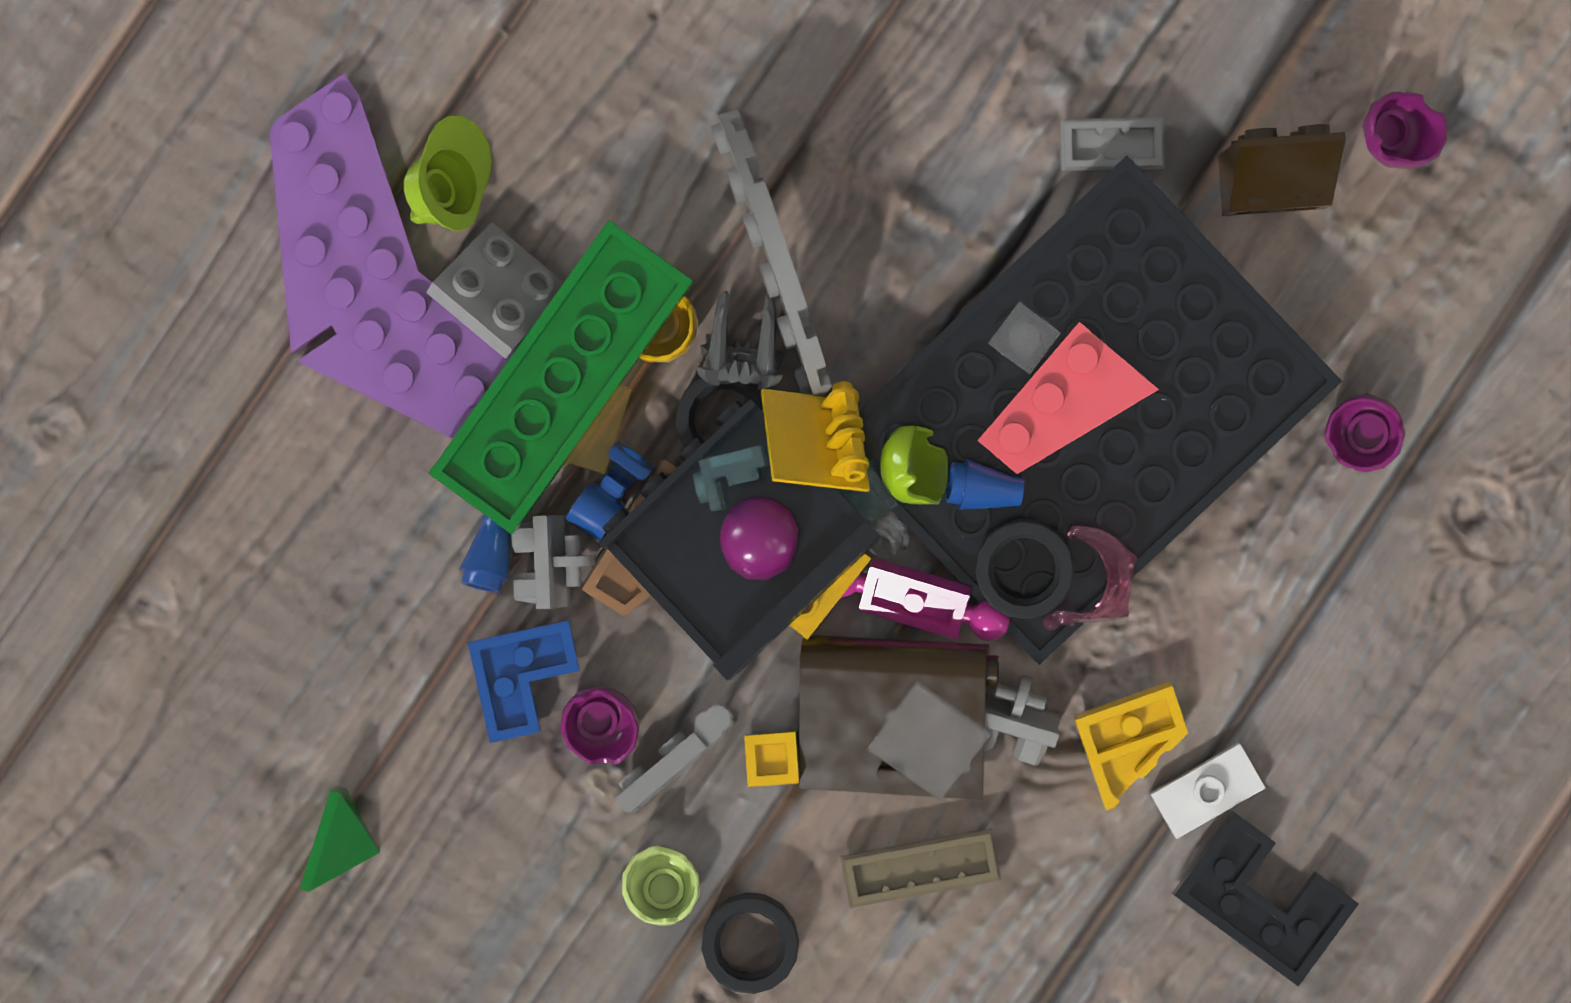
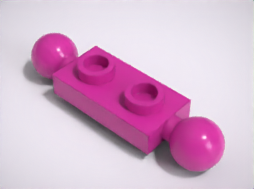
(925, 602)

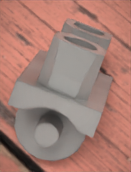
(555, 562)
(1023, 716)

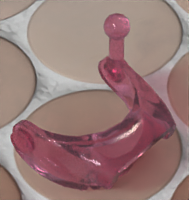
(1119, 568)

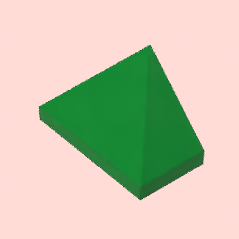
(339, 842)

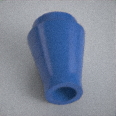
(981, 487)
(487, 558)

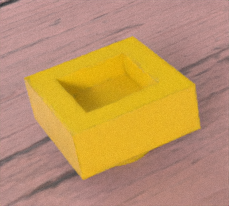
(771, 758)

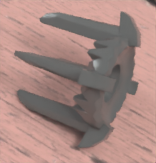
(740, 364)

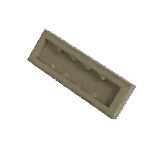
(921, 868)

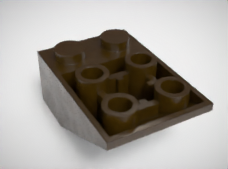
(1280, 172)

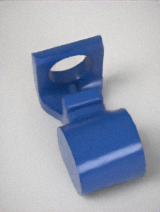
(603, 500)

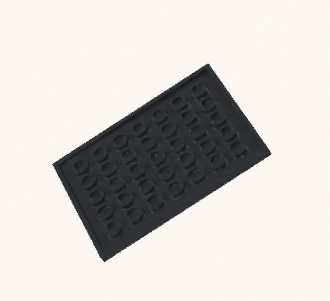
(1176, 313)

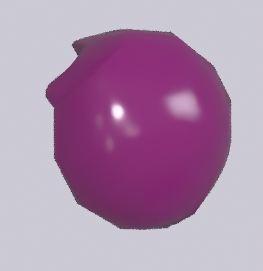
(1404, 130)
(1365, 432)
(759, 538)
(600, 725)

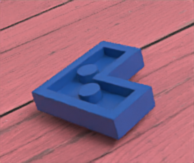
(505, 670)

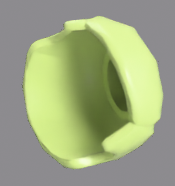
(660, 886)

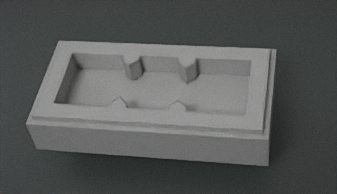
(1104, 142)

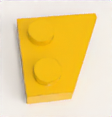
(1129, 737)

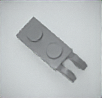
(677, 756)

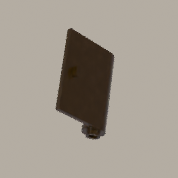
(853, 684)

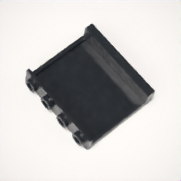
(677, 555)

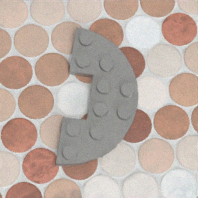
(779, 271)

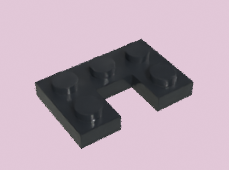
(1284, 940)

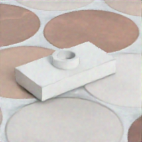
(1207, 790)

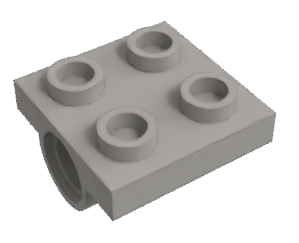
(496, 289)

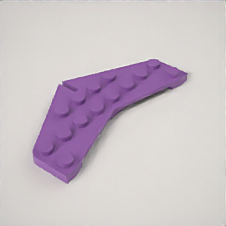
(357, 273)

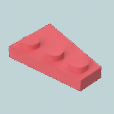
(1064, 399)

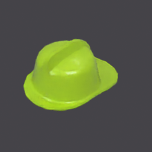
(450, 175)

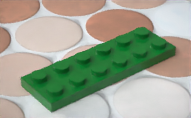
(561, 377)

